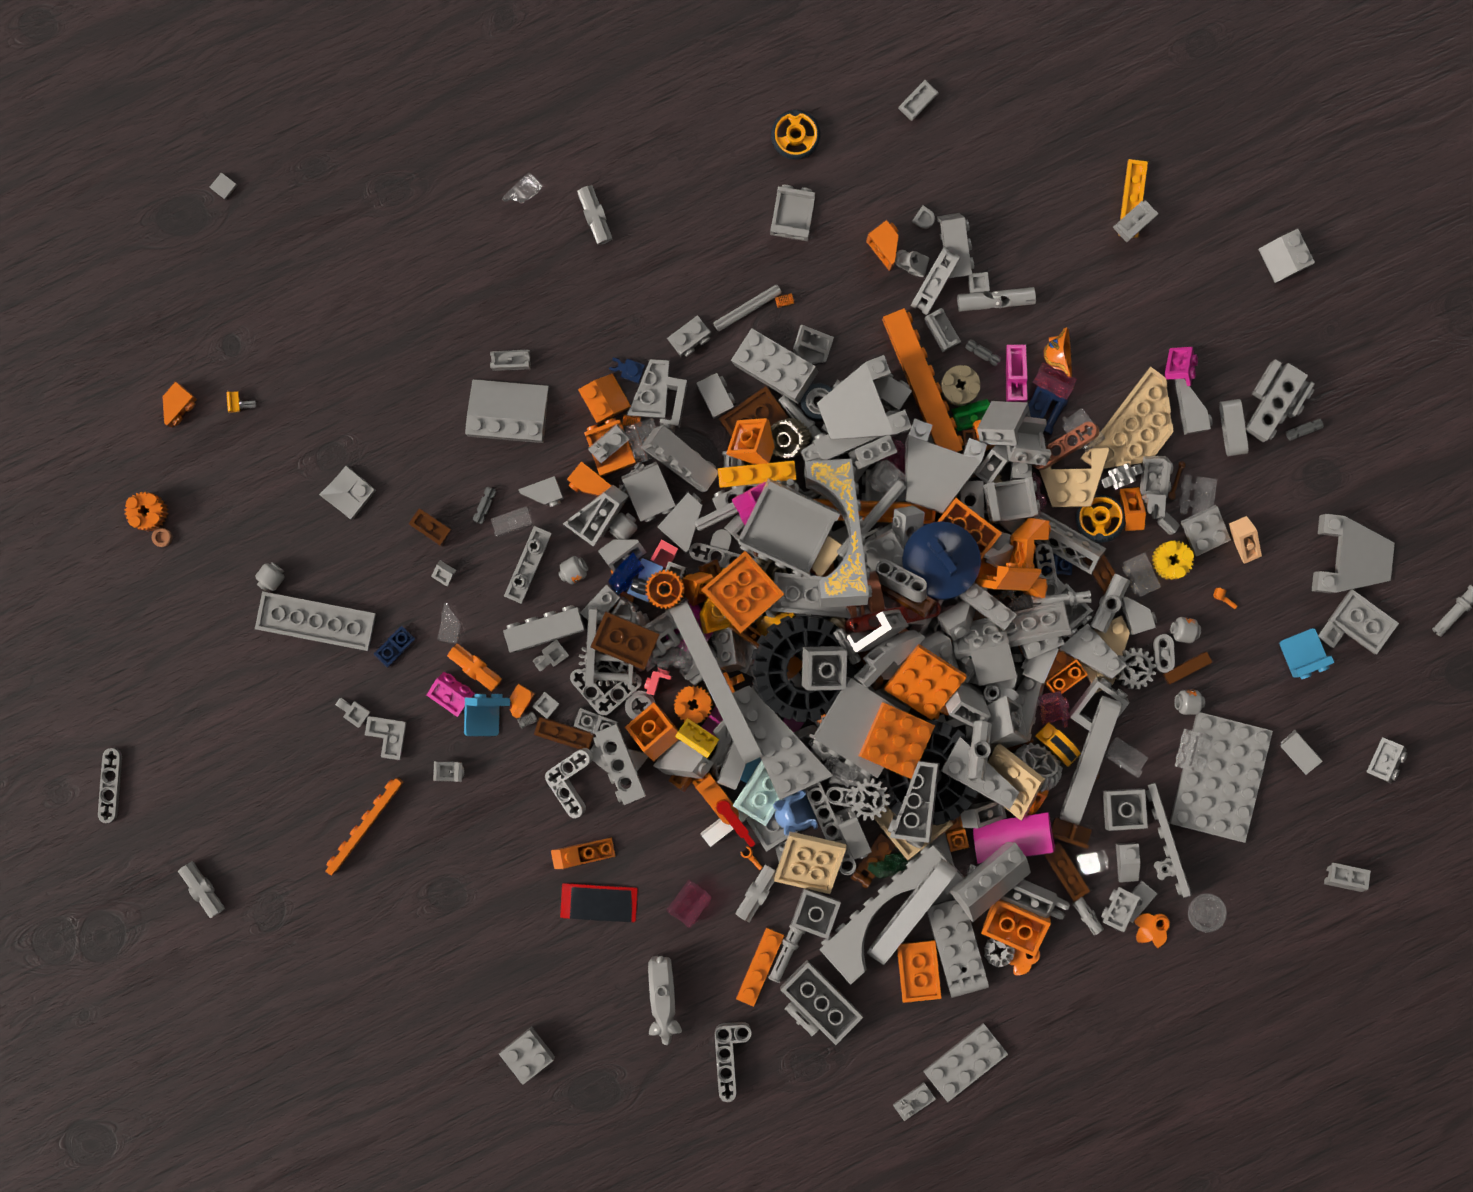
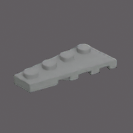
(995, 785)

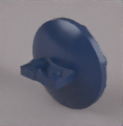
(944, 558)

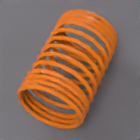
(790, 301)
(637, 419)

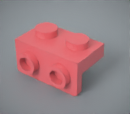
(652, 683)

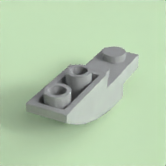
(890, 651)

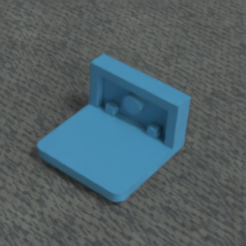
(1305, 654)
(482, 714)

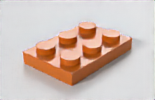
(919, 971)

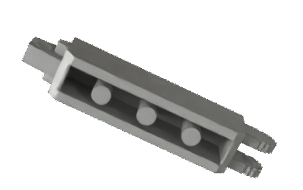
(828, 449)
(1034, 898)

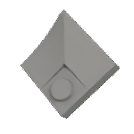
(348, 492)

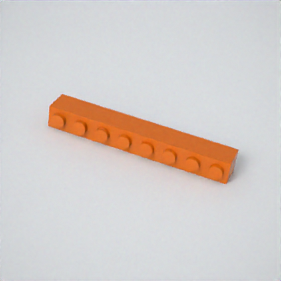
(921, 380)

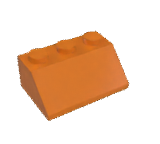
(1016, 927)

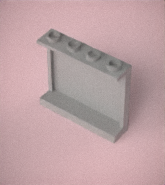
(787, 527)
(848, 725)

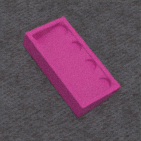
(1031, 835)

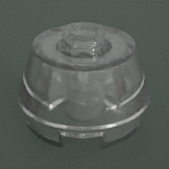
(1207, 913)

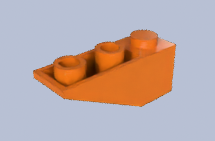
(582, 853)

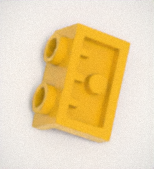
(697, 738)

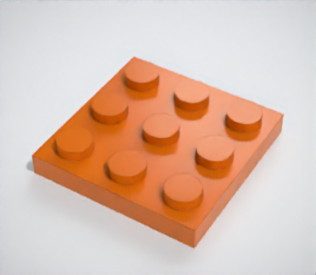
(742, 592)
(925, 681)
(896, 740)

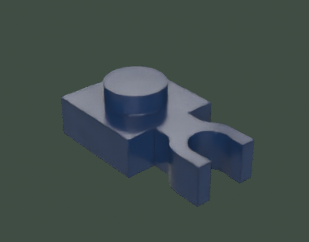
(630, 370)

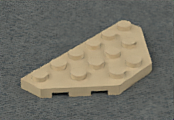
(1139, 424)

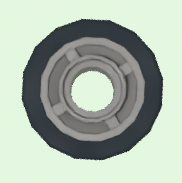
(807, 404)

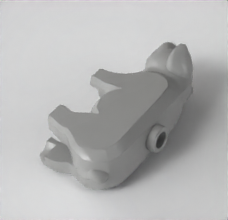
(662, 998)

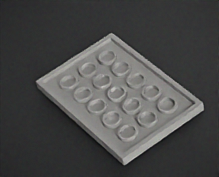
(1226, 792)

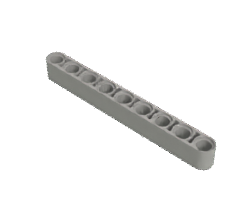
(716, 682)

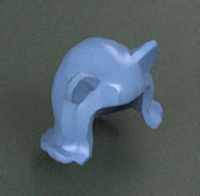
(795, 813)

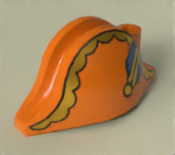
(1058, 352)

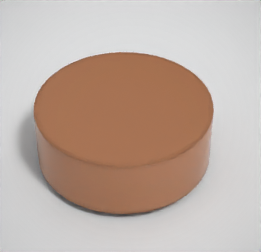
(162, 537)

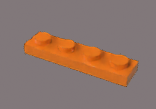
(760, 966)

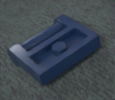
(1039, 404)

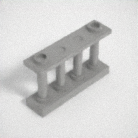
(593, 656)

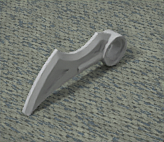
(723, 745)

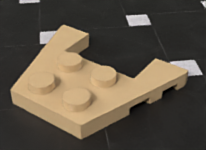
(1075, 486)

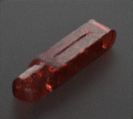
(863, 621)

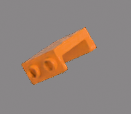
(619, 459)

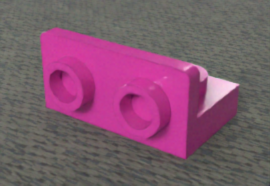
(1181, 364)
(450, 693)

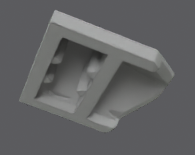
(812, 345)

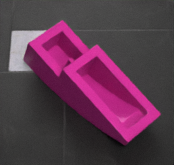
(1016, 373)

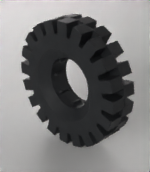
(772, 661)
(952, 798)

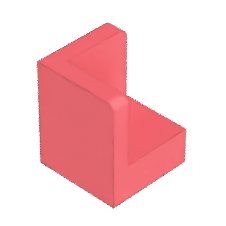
(664, 553)

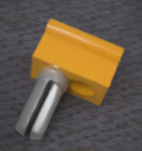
(235, 405)

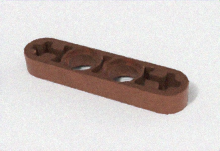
(1063, 442)

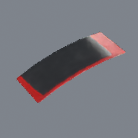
(598, 903)

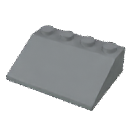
(507, 411)

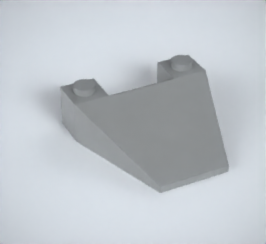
(856, 409)
(936, 473)
(1361, 556)

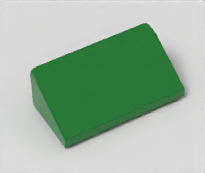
(968, 414)

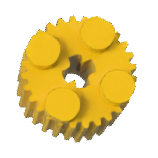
(1182, 555)

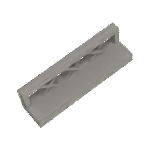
(1070, 538)

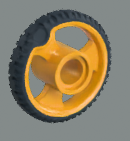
(781, 143)
(1099, 534)

